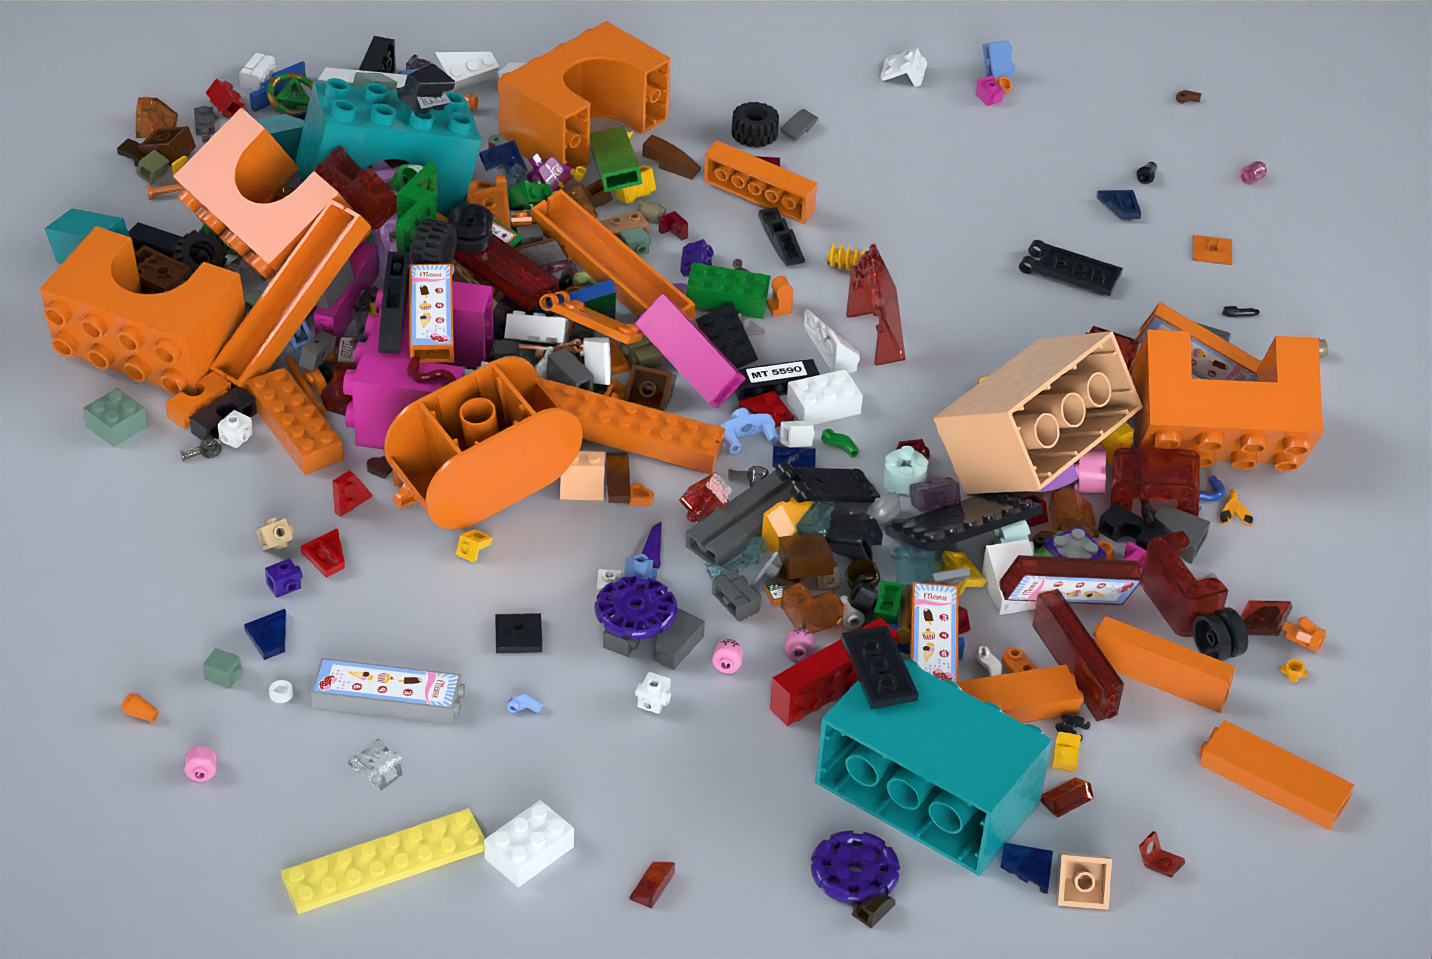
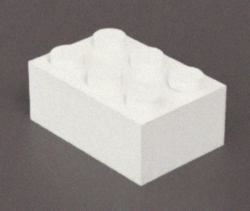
(824, 397)
(529, 843)

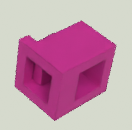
(989, 91)

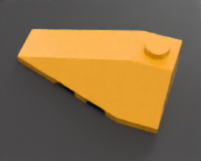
(782, 521)

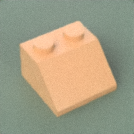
(584, 477)
(1083, 880)

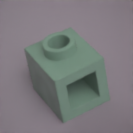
(636, 240)
(222, 668)

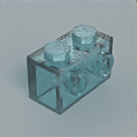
(816, 519)

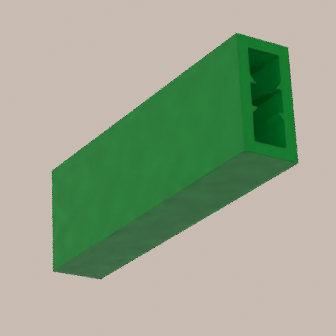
(615, 159)

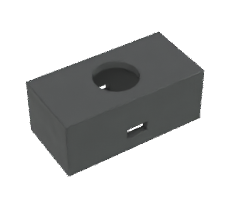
(314, 353)

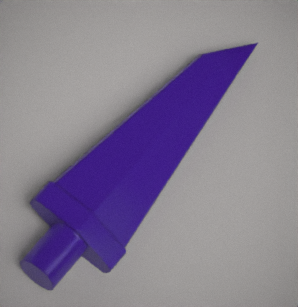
(653, 545)

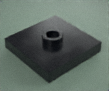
(518, 633)

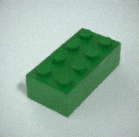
(719, 286)

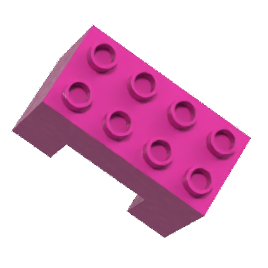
(381, 379)

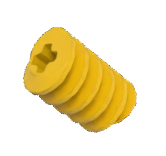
(843, 257)

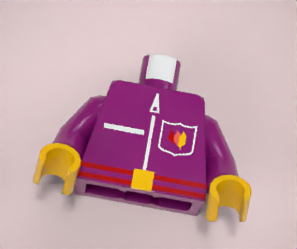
(553, 172)

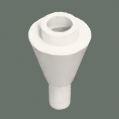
(542, 366)
(851, 617)

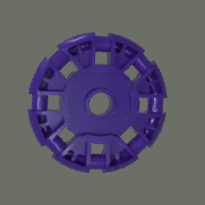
(635, 620)
(861, 857)

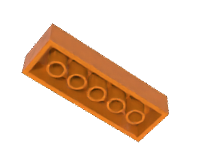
(760, 181)
(295, 421)

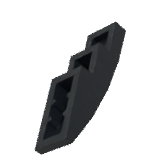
(781, 236)

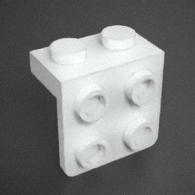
(906, 62)

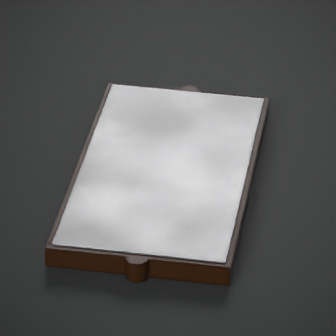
(544, 251)

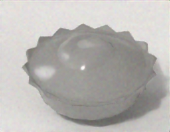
(885, 508)

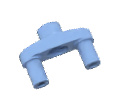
(744, 424)

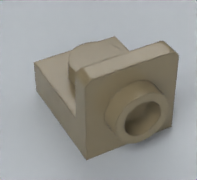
(829, 581)

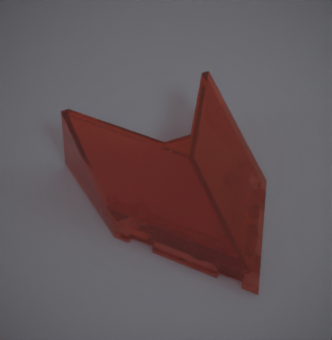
(875, 292)

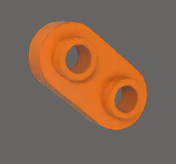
(1016, 661)

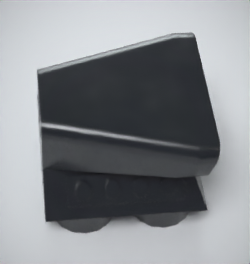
(426, 89)
(853, 534)

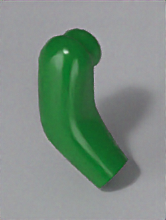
(840, 441)

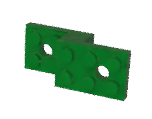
(414, 204)

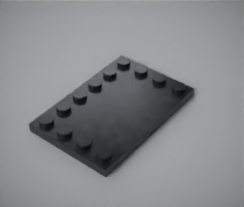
(962, 520)

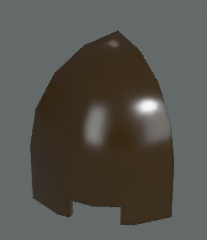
(873, 909)

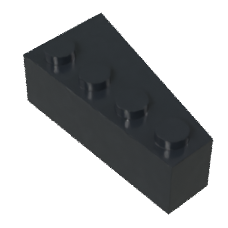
(380, 56)

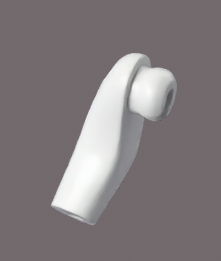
(988, 661)

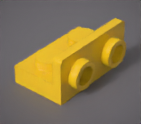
(956, 560)

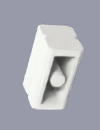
(257, 71)

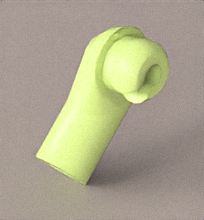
(583, 277)

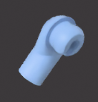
(523, 701)

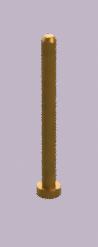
(904, 633)

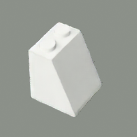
(995, 564)

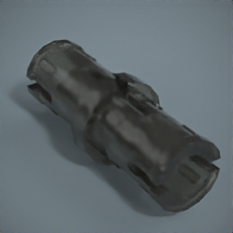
(367, 296)

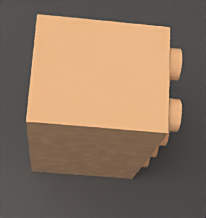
(1038, 413)

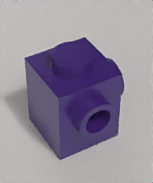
(283, 577)

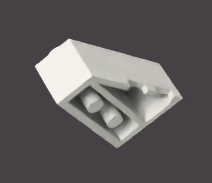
(466, 67)
(537, 328)

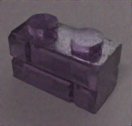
(935, 493)

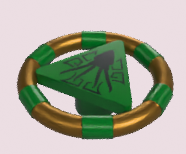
(292, 93)

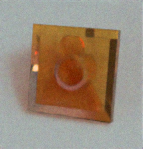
(153, 114)

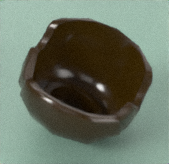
(864, 571)

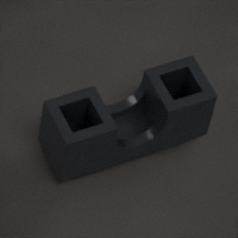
(207, 419)
(1121, 522)

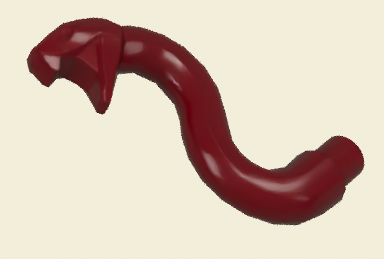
(412, 371)

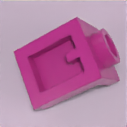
(1134, 553)

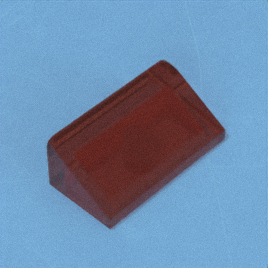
(1067, 796)
(653, 883)

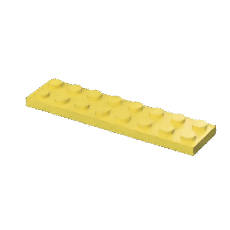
(383, 860)

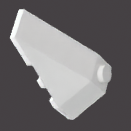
(833, 347)

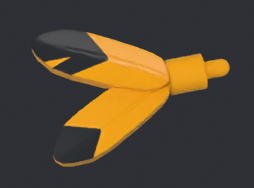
(1235, 507)

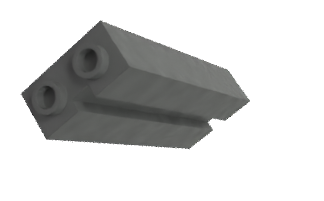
(730, 528)

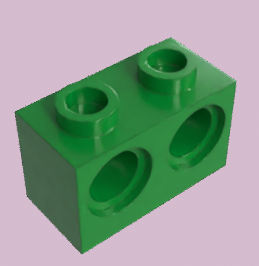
(889, 602)

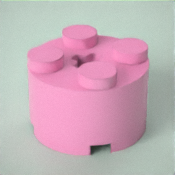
(1091, 472)

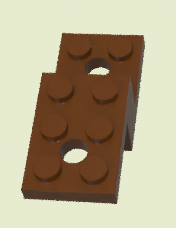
(159, 270)

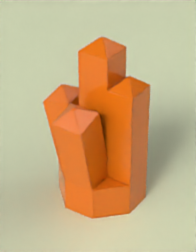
(1305, 633)

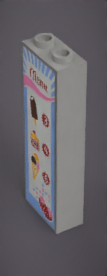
(387, 691)

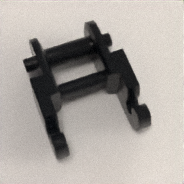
(1074, 721)

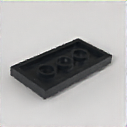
(728, 335)
(879, 667)

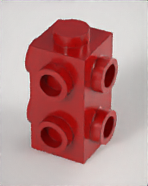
(224, 97)

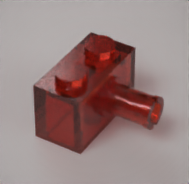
(333, 395)
(705, 497)

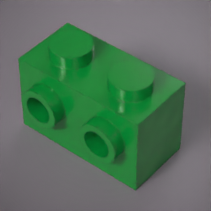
(528, 194)

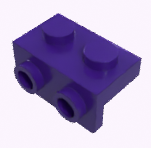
(697, 253)

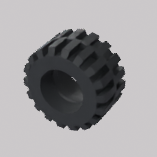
(755, 124)
(202, 241)
(434, 242)

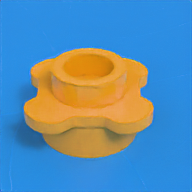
(1294, 670)

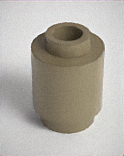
(651, 211)

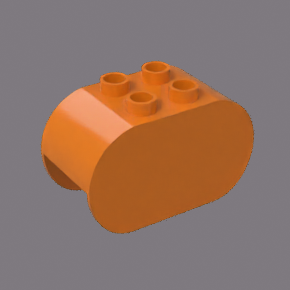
(482, 443)

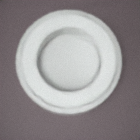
(281, 691)

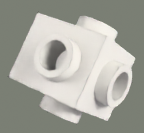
(235, 429)
(652, 697)

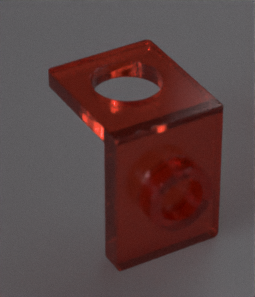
(1158, 859)

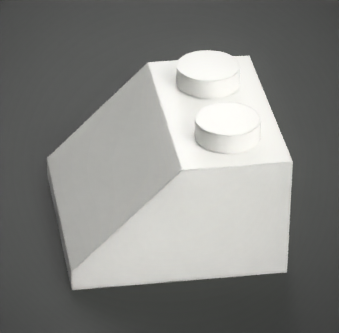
(597, 358)

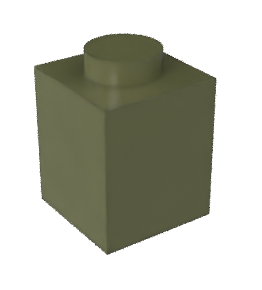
(152, 167)

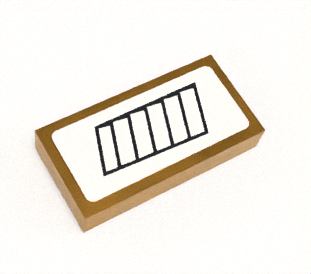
(345, 352)

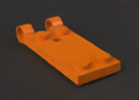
(493, 196)
(579, 313)

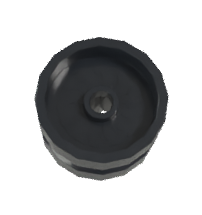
(473, 227)
(1220, 634)

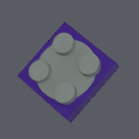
(1074, 544)

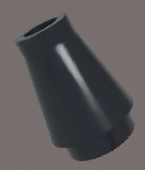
(1147, 173)

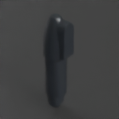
(1233, 311)

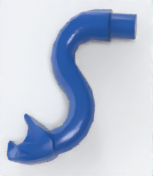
(1219, 489)

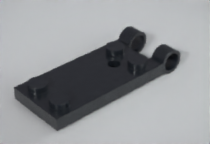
(1071, 268)
(827, 484)

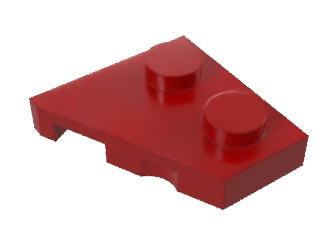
(769, 404)
(348, 493)
(325, 553)

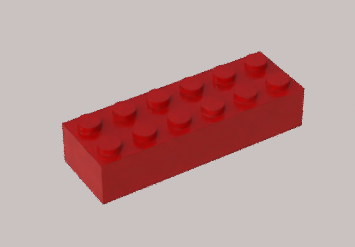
(815, 681)

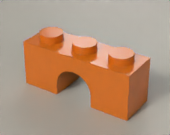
(183, 406)

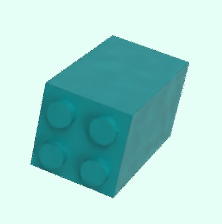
(286, 132)
(74, 226)

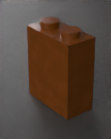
(806, 555)

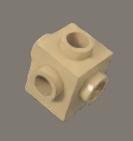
(275, 533)

